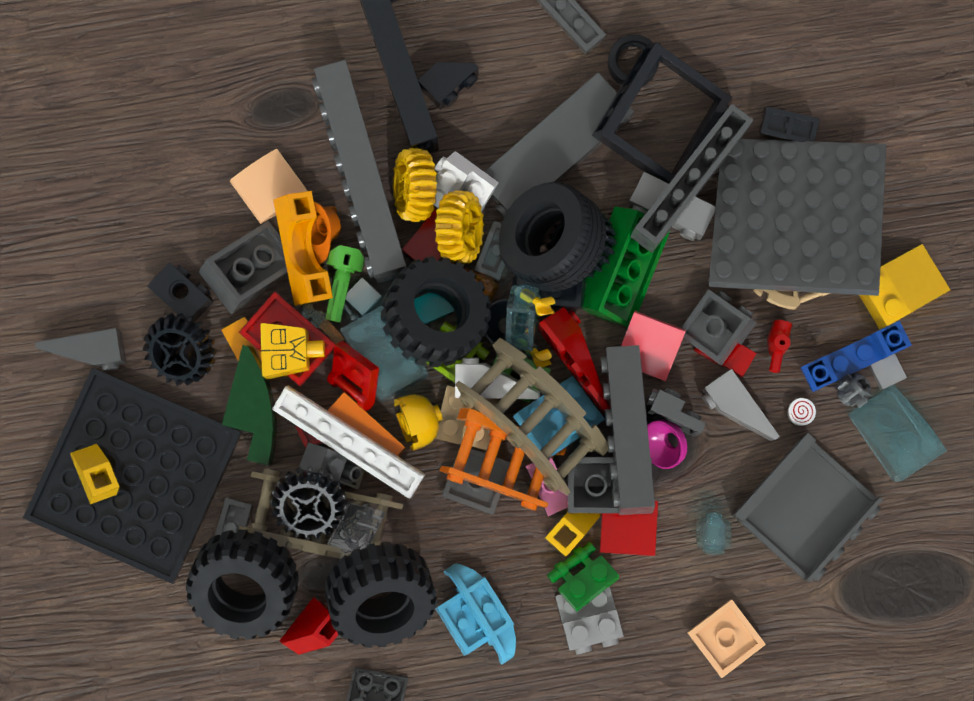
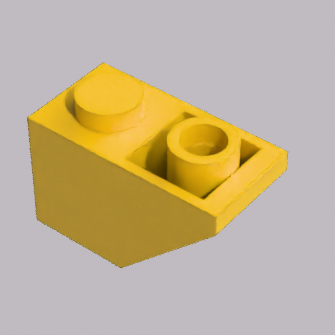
(95, 473)
(571, 530)

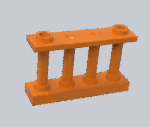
(474, 422)

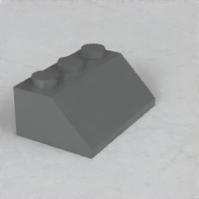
(592, 486)

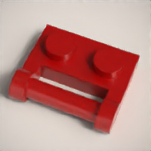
(359, 370)

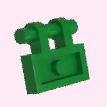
(586, 584)

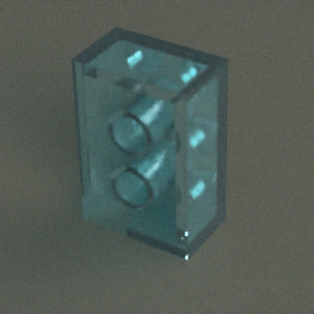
(395, 371)

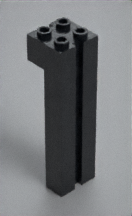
(400, 74)

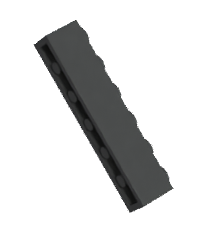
(691, 178)
(628, 430)

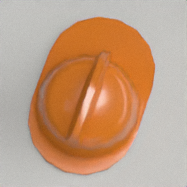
(324, 231)

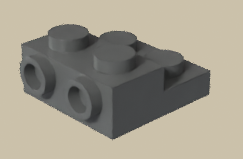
(718, 326)
(668, 406)

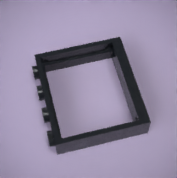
(627, 94)

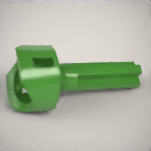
(342, 278)

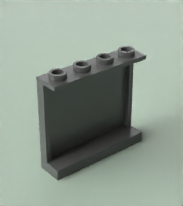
(807, 509)

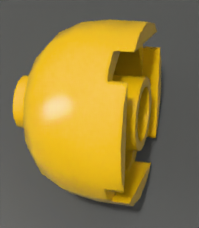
(418, 420)

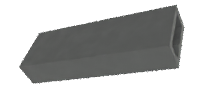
(554, 144)

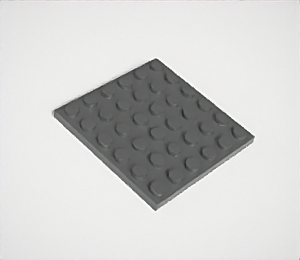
(799, 217)

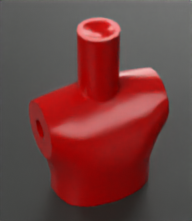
(778, 343)

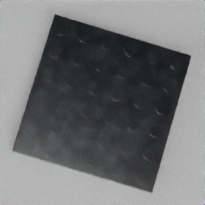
(164, 468)

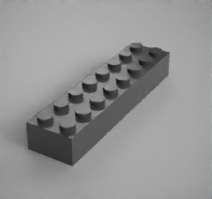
(359, 167)

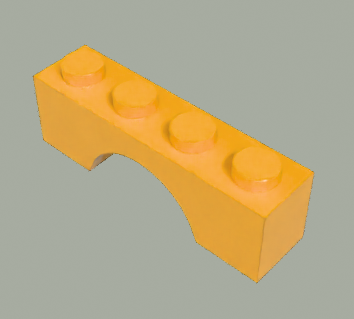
(295, 221)

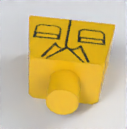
(287, 350)

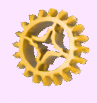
(414, 184)
(459, 226)

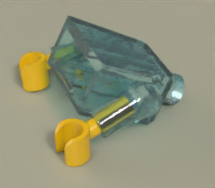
(521, 321)

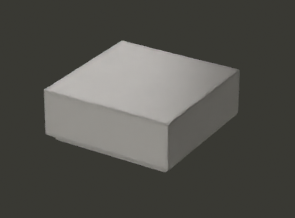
(362, 296)
(887, 371)

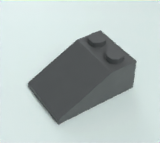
(246, 267)

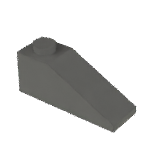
(97, 348)

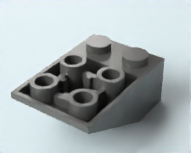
(376, 686)

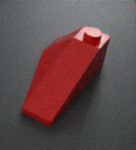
(566, 339)

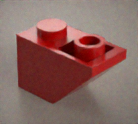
(311, 629)

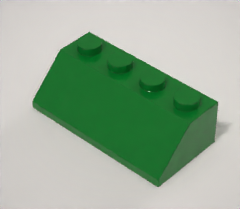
(624, 282)

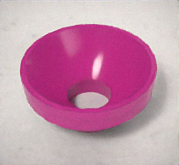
(661, 451)

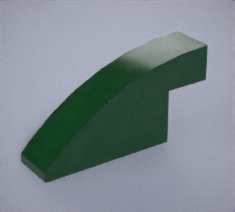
(251, 407)

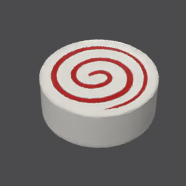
(801, 412)

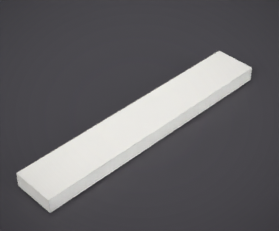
(348, 441)

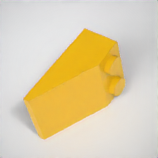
(905, 287)

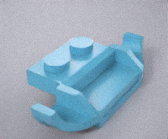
(477, 614)

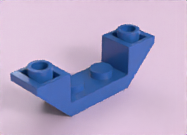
(856, 356)

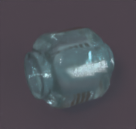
(713, 534)

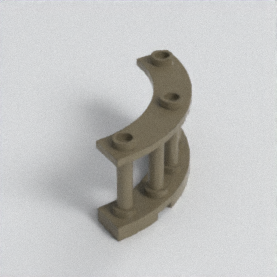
(554, 397)
(313, 546)

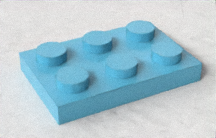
(554, 418)

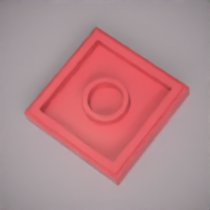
(656, 341)

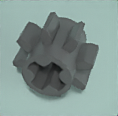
(854, 390)

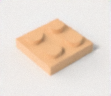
(726, 638)

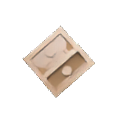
(265, 181)

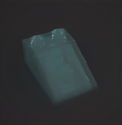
(897, 433)

